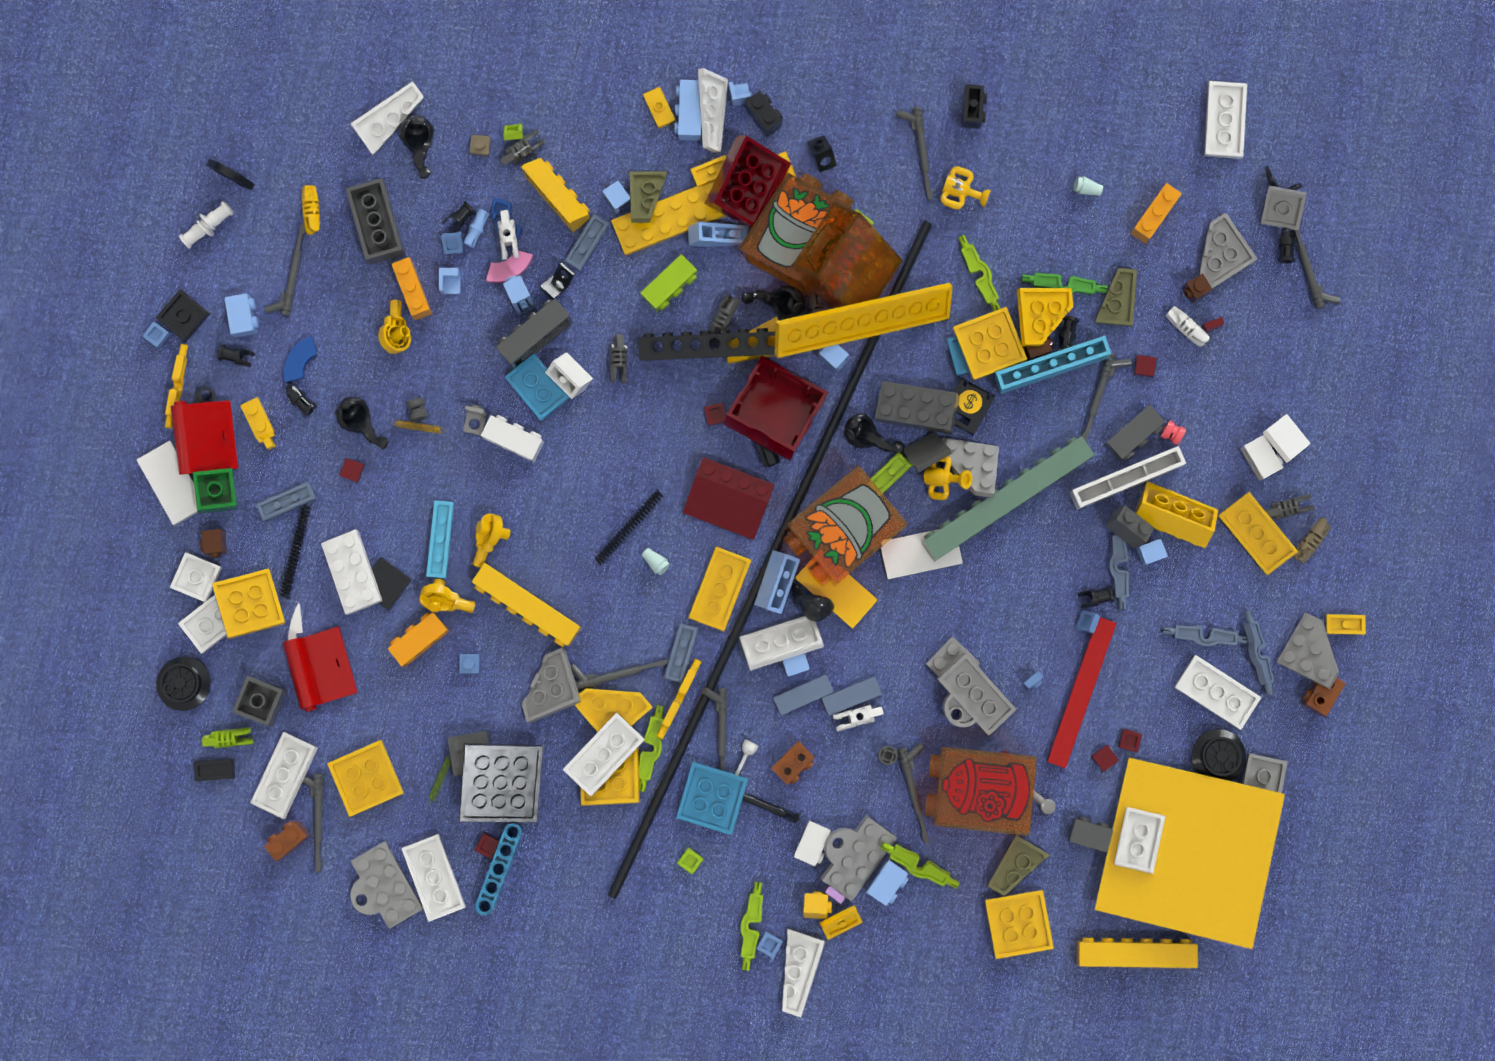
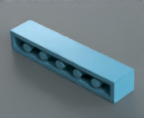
(1052, 364)

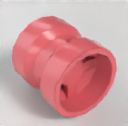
(1173, 432)

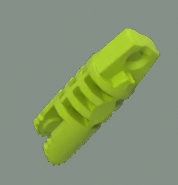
(227, 738)

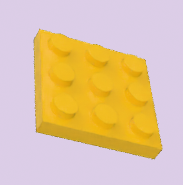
(989, 343)
(248, 603)
(365, 778)
(1019, 924)

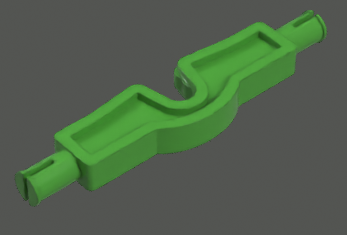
(1077, 284)

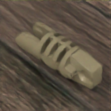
(1312, 540)

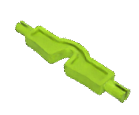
(975, 265)
(647, 758)
(928, 870)
(750, 937)

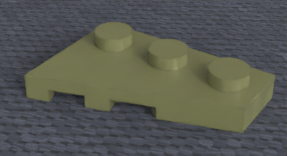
(644, 194)
(1120, 300)
(1015, 864)

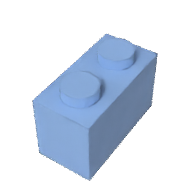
(241, 315)
(834, 357)
(887, 883)

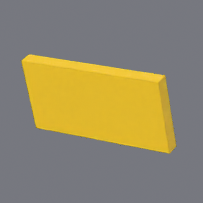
(1258, 533)
(720, 589)
(849, 596)

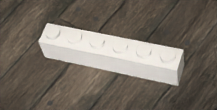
(1127, 478)

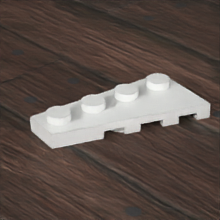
(712, 105)
(384, 119)
(801, 965)

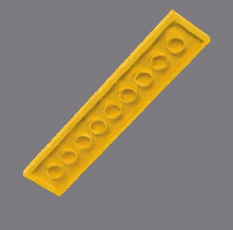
(670, 218)
(862, 320)

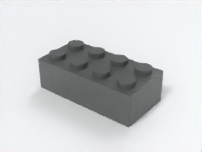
(375, 221)
(534, 333)
(917, 407)

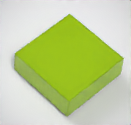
(513, 132)
(690, 861)

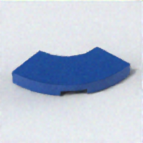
(500, 205)
(298, 358)

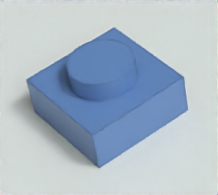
(452, 243)
(156, 334)
(1088, 621)
(469, 664)
(1033, 681)
(769, 944)

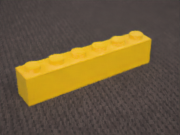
(526, 604)
(1137, 954)

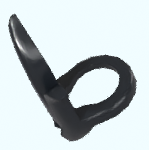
(1272, 181)

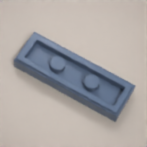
(587, 242)
(286, 501)
(681, 653)
(803, 694)
(851, 696)

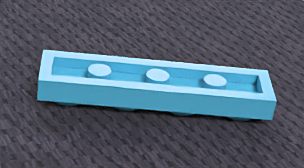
(440, 539)

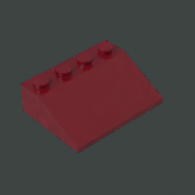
(747, 180)
(728, 498)

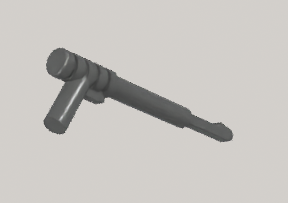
(917, 125)
(1316, 289)
(287, 297)
(1107, 370)
(585, 681)
(720, 707)
(906, 759)
(316, 792)

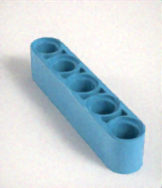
(492, 876)

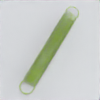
(439, 776)

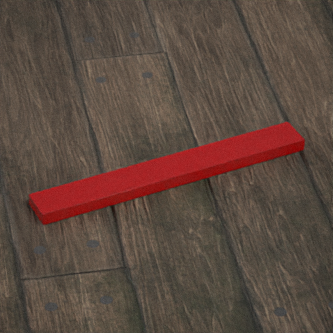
(1081, 693)

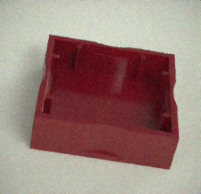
(775, 408)

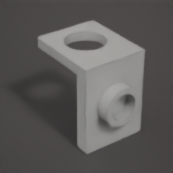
(475, 412)

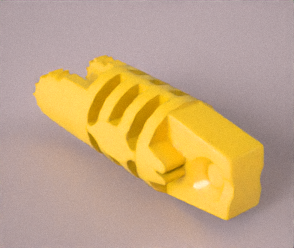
(310, 209)

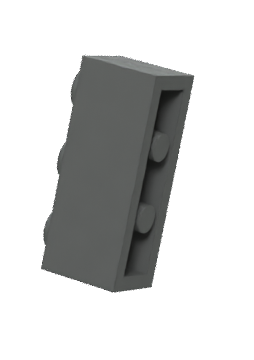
(1135, 434)

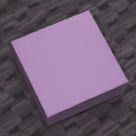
(834, 894)

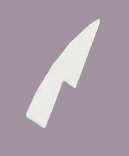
(296, 624)

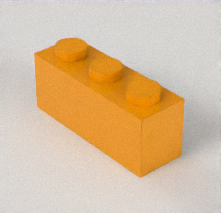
(1156, 213)
(412, 288)
(418, 639)

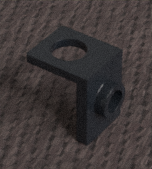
(821, 148)
(557, 283)

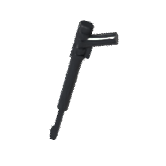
(776, 810)

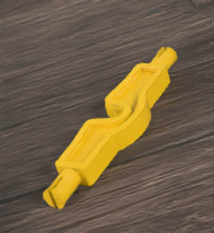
(178, 380)
(679, 699)

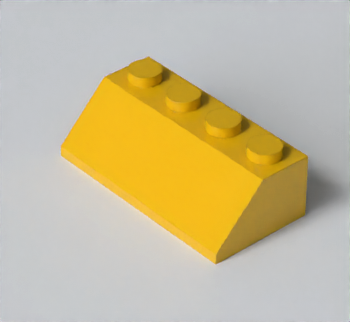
(556, 194)
(1177, 514)

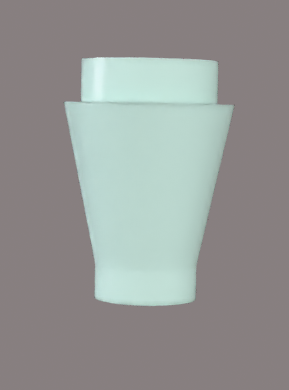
(1087, 187)
(656, 562)

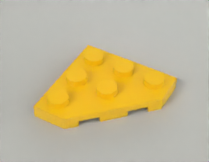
(1041, 312)
(601, 705)
(620, 787)

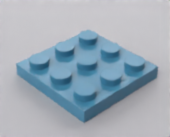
(712, 798)

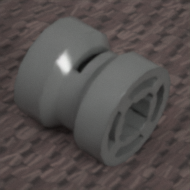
(417, 409)
(887, 755)

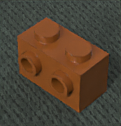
(1322, 699)
(793, 763)
(288, 840)

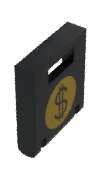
(972, 405)

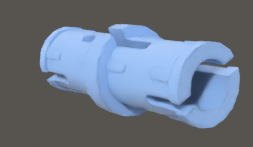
(476, 228)

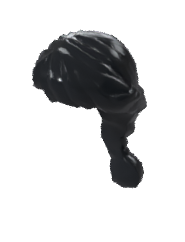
(417, 137)
(784, 300)
(355, 417)
(863, 434)
(813, 606)

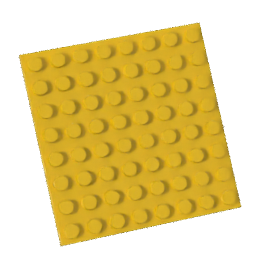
(1208, 858)

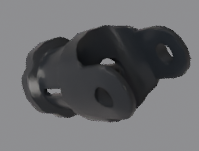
(461, 215)
(1286, 246)
(1068, 334)
(234, 355)
(299, 399)
(1097, 596)

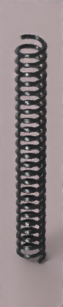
(623, 532)
(292, 558)

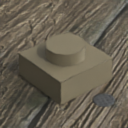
(480, 145)

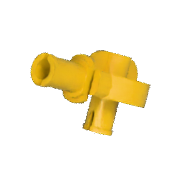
(394, 330)
(487, 535)
(443, 598)

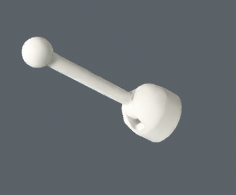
(748, 748)

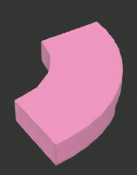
(512, 266)

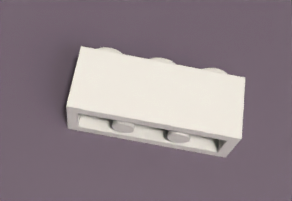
(512, 438)

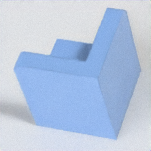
(739, 93)
(616, 196)
(449, 281)
(1151, 552)
(796, 665)

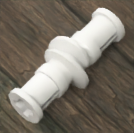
(206, 224)

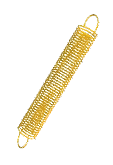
(429, 428)

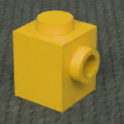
(817, 905)

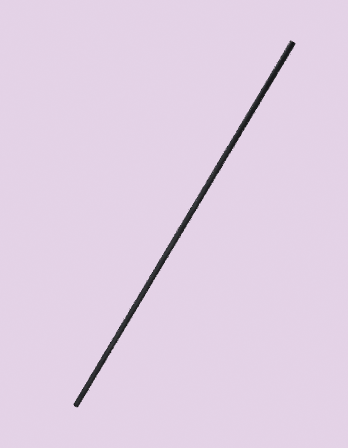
(749, 603)

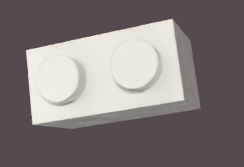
(569, 375)
(1262, 457)
(812, 844)

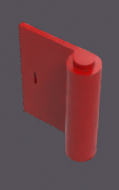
(200, 436)
(316, 668)

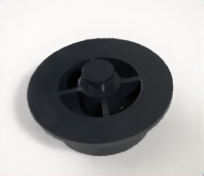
(183, 683)
(1219, 755)

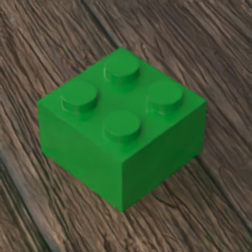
(214, 490)

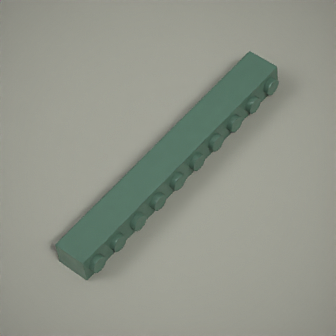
(1008, 498)

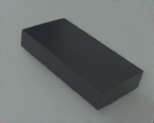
(214, 770)

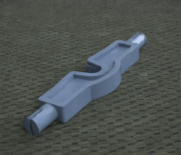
(1120, 577)
(1195, 634)
(1261, 662)

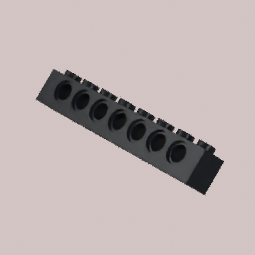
(648, 352)

